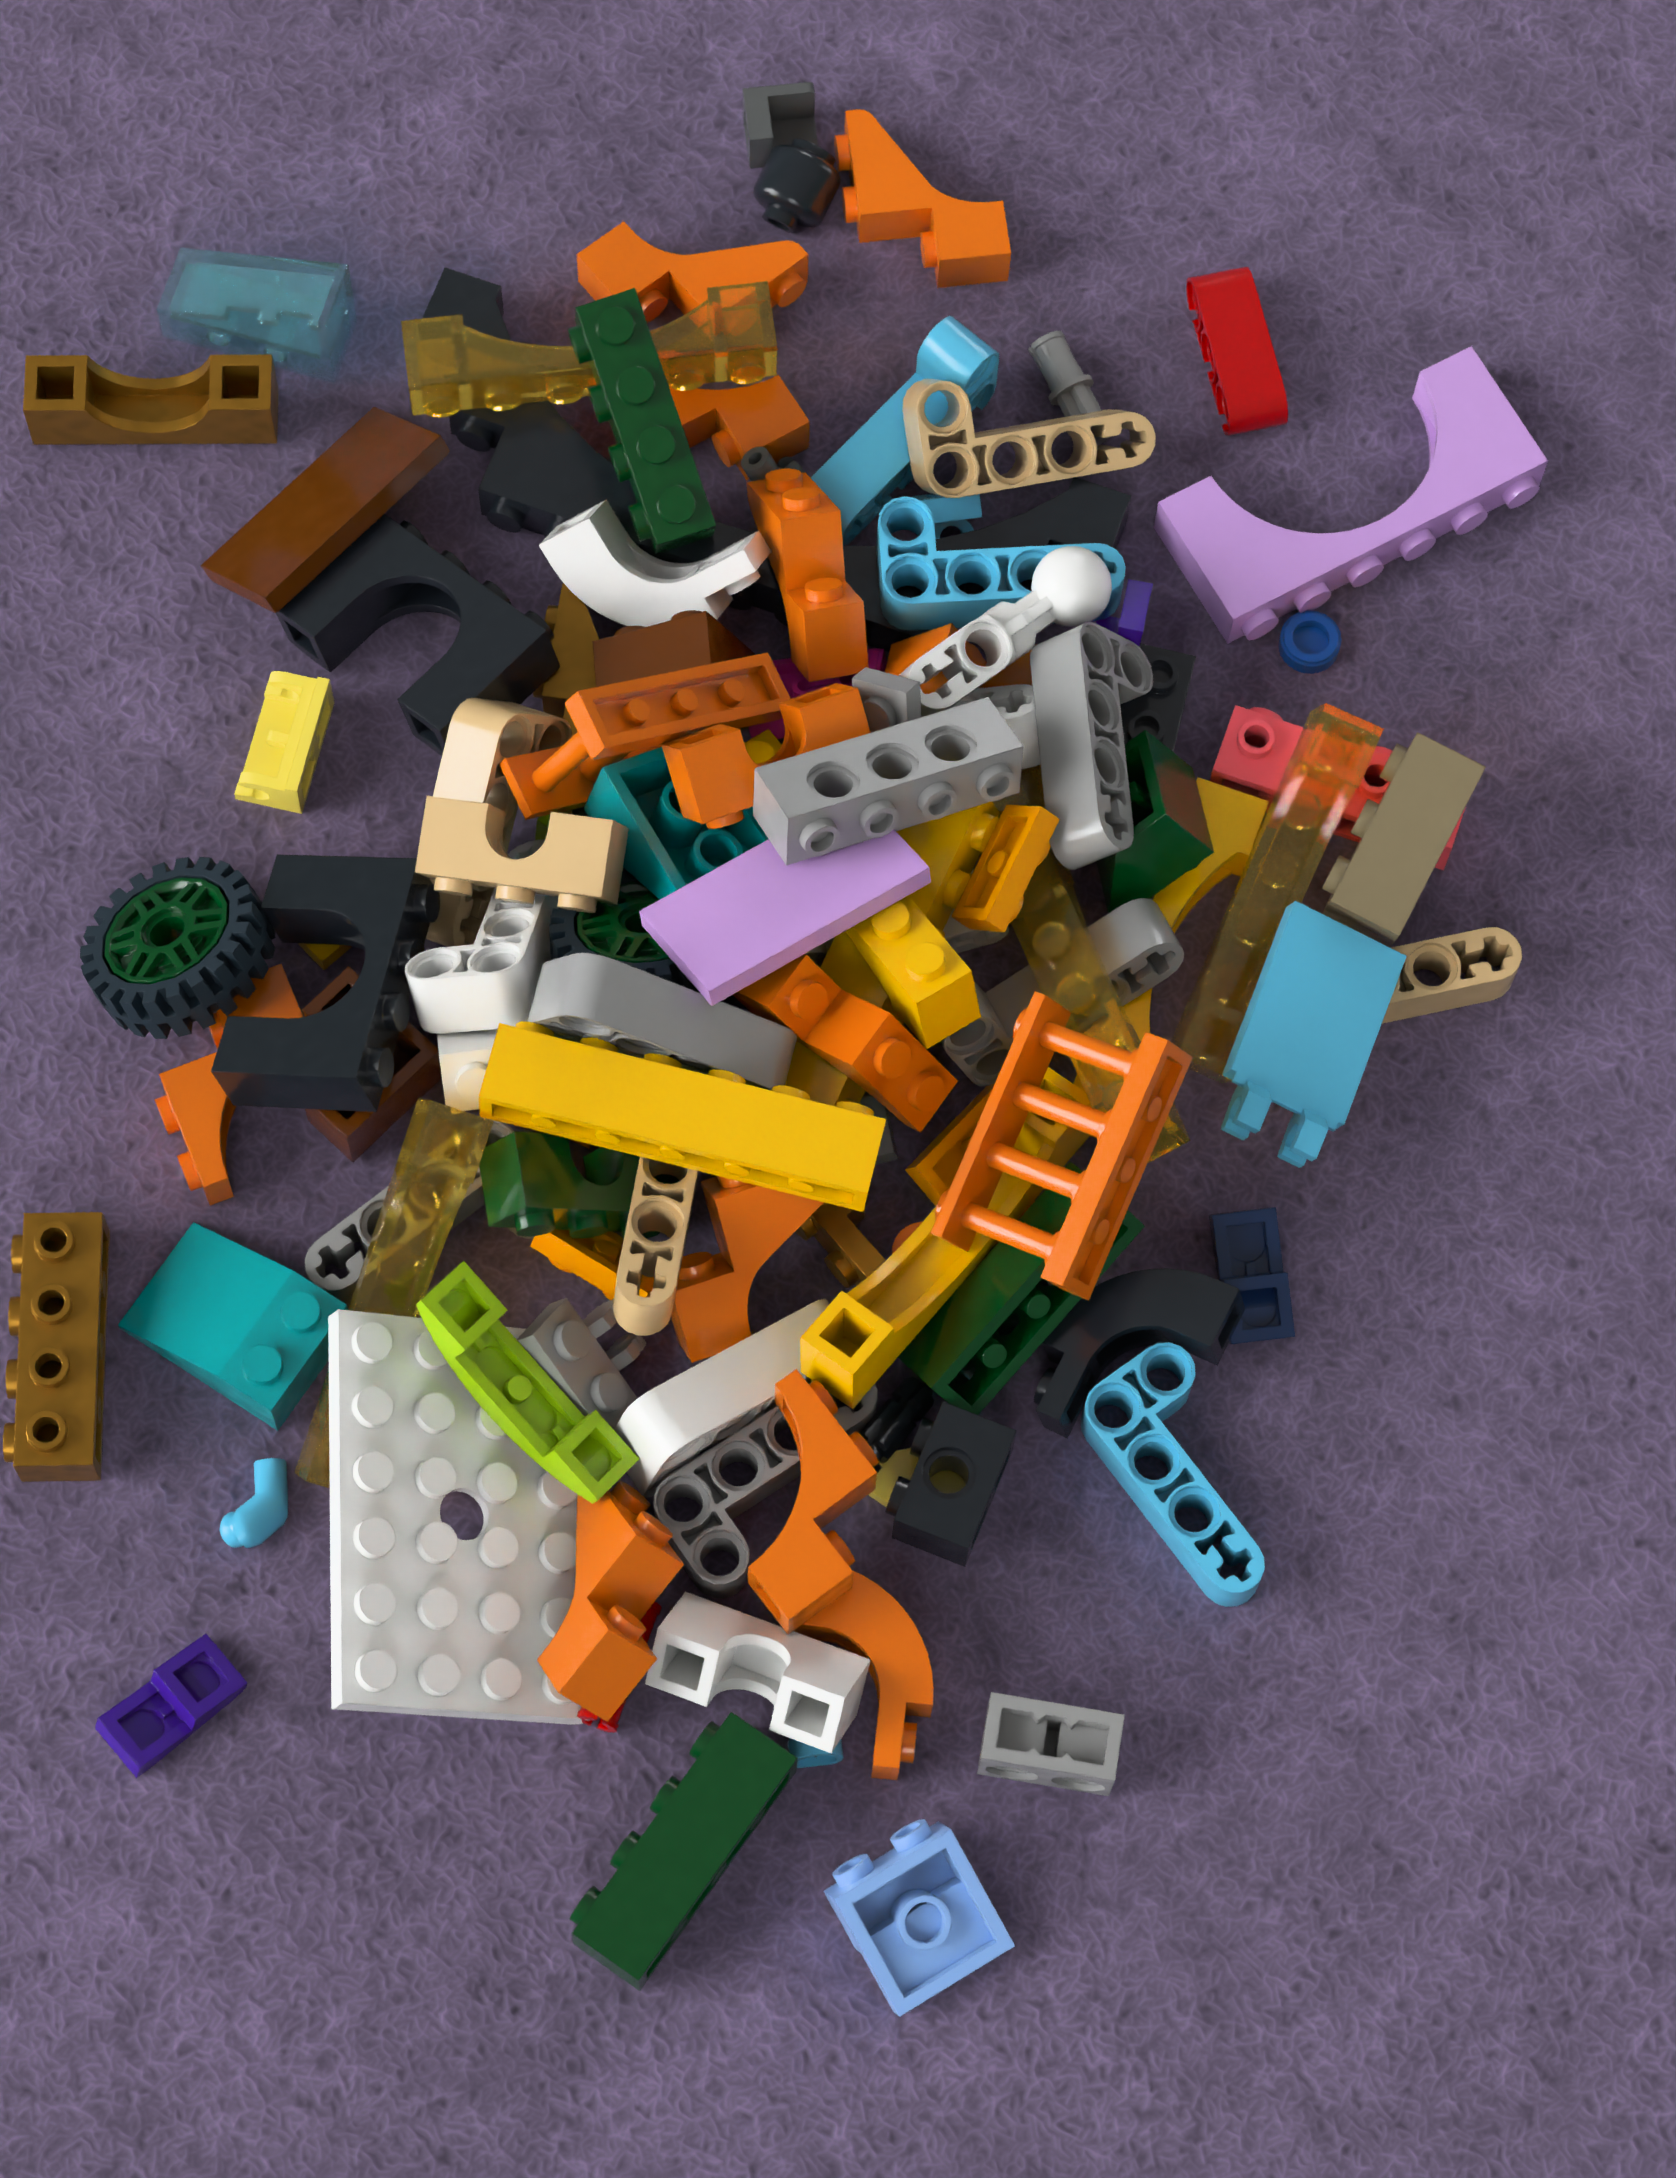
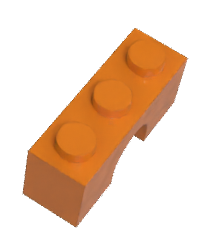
(717, 774)

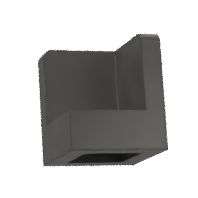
(777, 117)

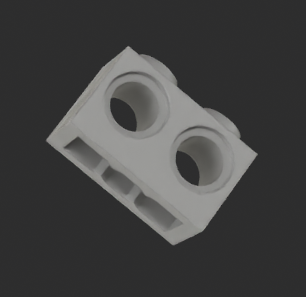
(1050, 1744)

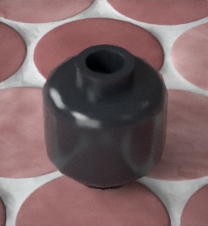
(797, 185)

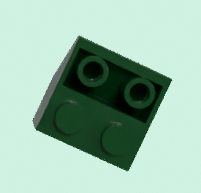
(1167, 825)

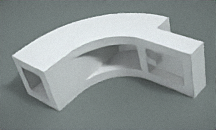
(633, 587)

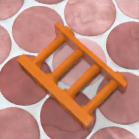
(637, 718)
(1116, 1167)

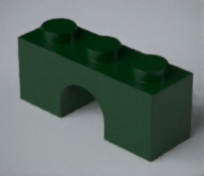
(537, 1188)

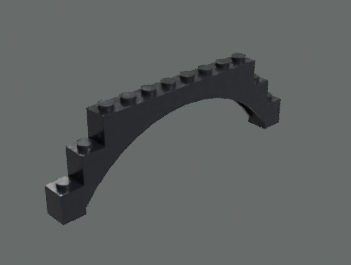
(551, 474)

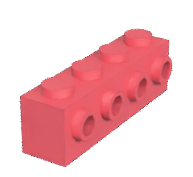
(1258, 753)

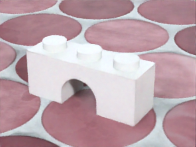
(719, 1649)

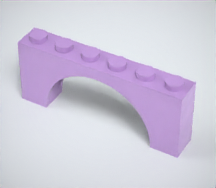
(1259, 571)

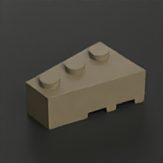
(1400, 838)

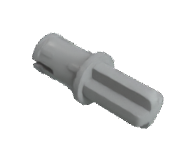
(1064, 376)

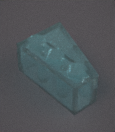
(262, 307)

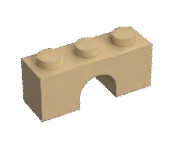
(576, 862)

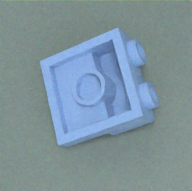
(917, 1914)

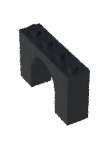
(397, 574)
(346, 1050)

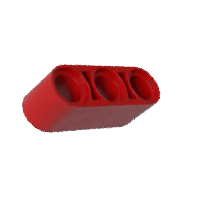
(1240, 350)

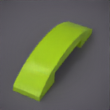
(517, 1391)

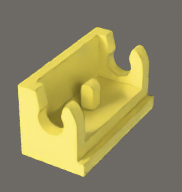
(286, 742)

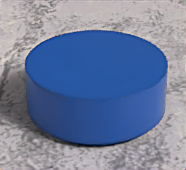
(1309, 642)

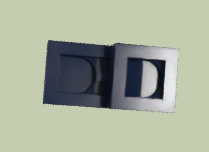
(1251, 1260)

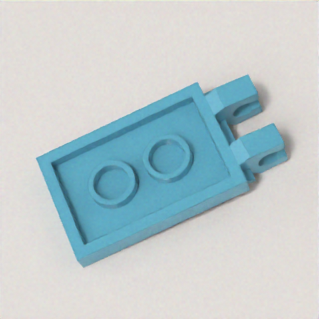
(1309, 1029)

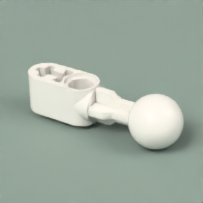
(1067, 589)

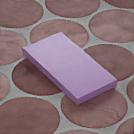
(766, 914)

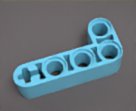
(877, 455)
(941, 572)
(1183, 1485)

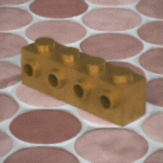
(59, 1347)

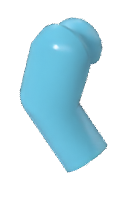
(264, 1511)

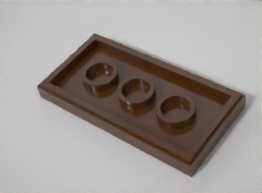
(325, 509)

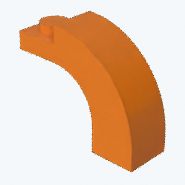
(879, 1628)

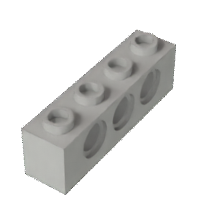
(887, 780)

